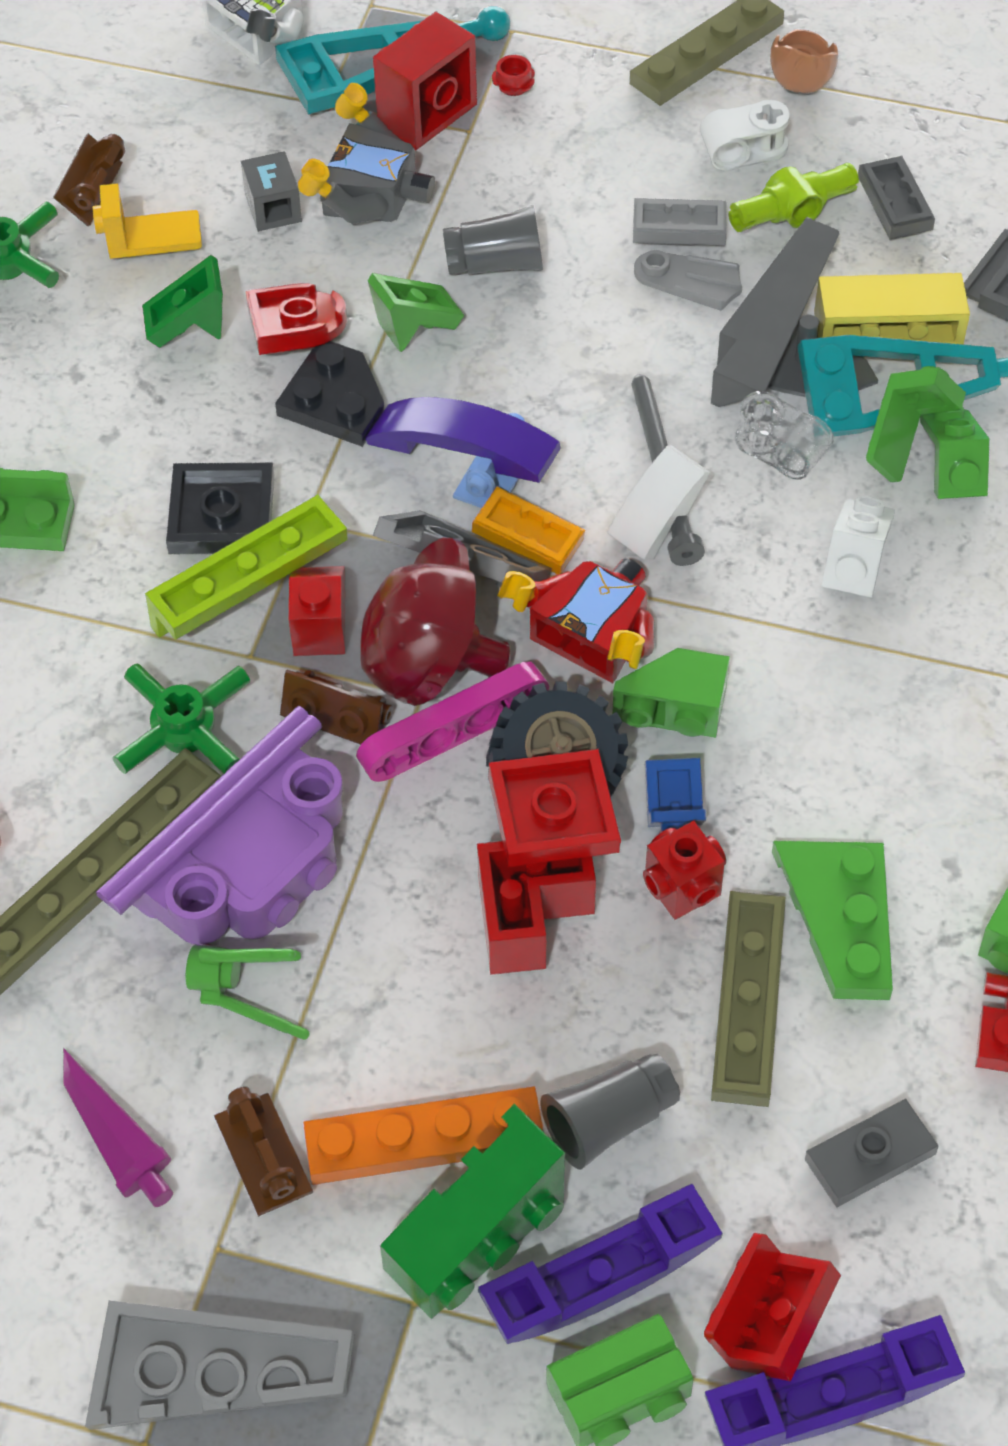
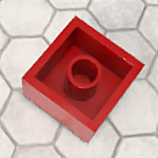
(426, 79)

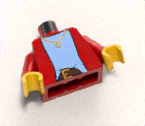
(588, 615)

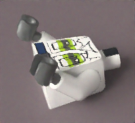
(255, 24)

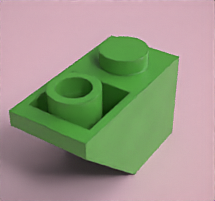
(675, 693)

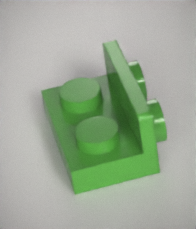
(35, 509)

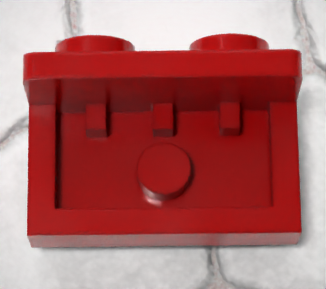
(770, 1309)

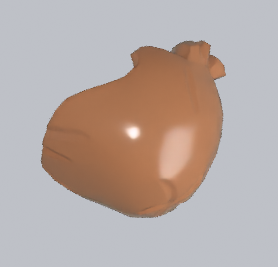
(803, 61)

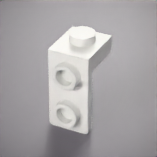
(858, 546)

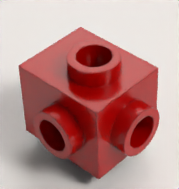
(684, 869)

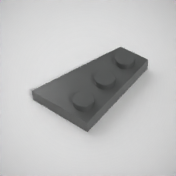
(419, 529)

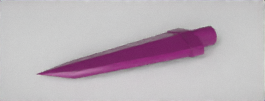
(125, 1147)

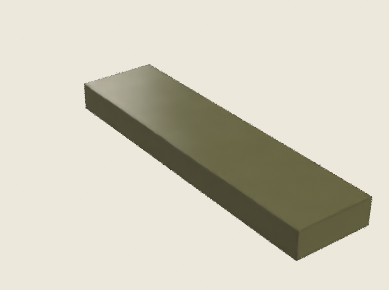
(748, 999)

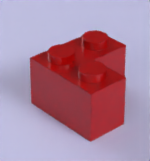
(521, 898)

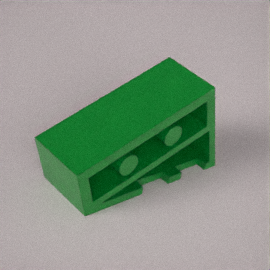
(479, 1217)

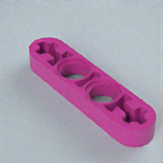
(445, 723)

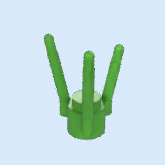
(218, 968)

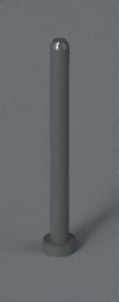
(685, 546)

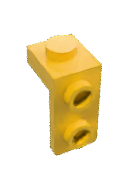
(146, 232)

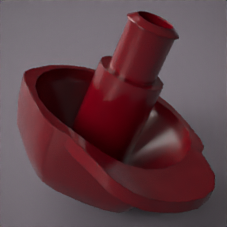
(425, 627)

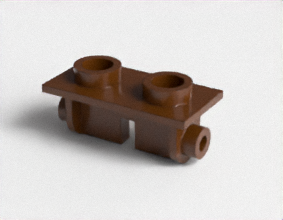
(92, 166)
(340, 712)
(262, 1151)

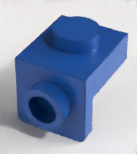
(674, 793)

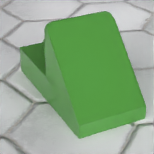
(407, 304)

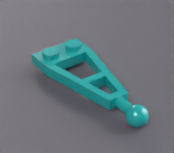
(319, 82)
(832, 381)

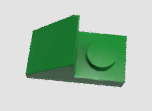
(186, 301)

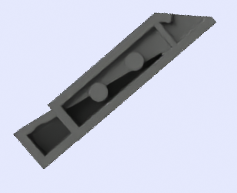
(769, 314)

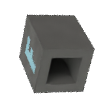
(271, 191)

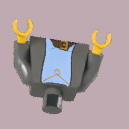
(369, 170)

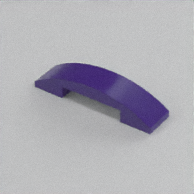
(467, 428)
(602, 1271)
(837, 1390)

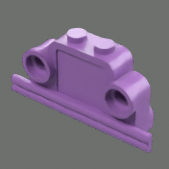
(242, 847)

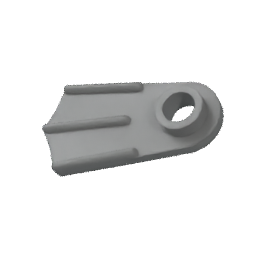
(690, 277)

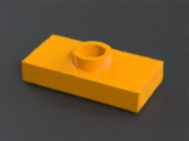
(528, 530)

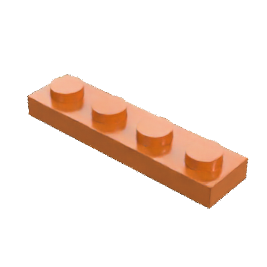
(410, 1135)

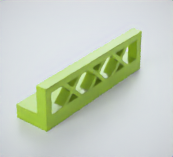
(244, 568)

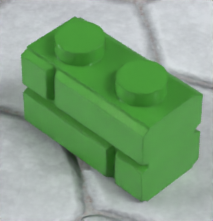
(620, 1383)

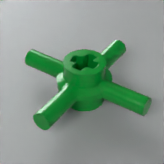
(16, 247)
(181, 718)

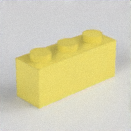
(894, 306)

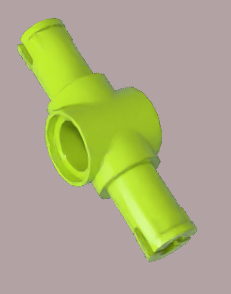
(793, 196)

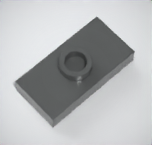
(896, 197)
(871, 1152)

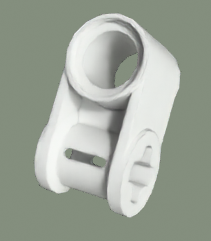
(742, 135)

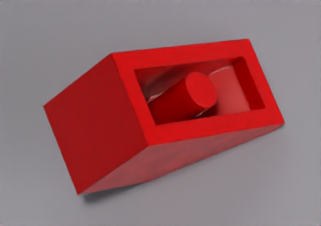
(317, 610)

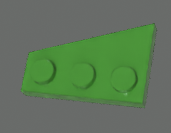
(845, 911)

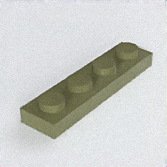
(705, 48)

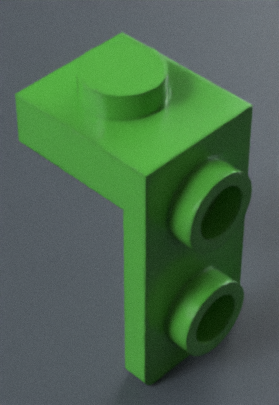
(904, 401)
(959, 454)

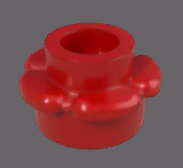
(513, 75)

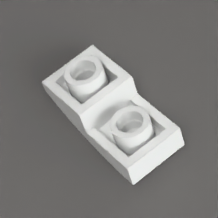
(656, 500)

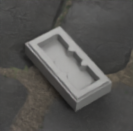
(679, 221)

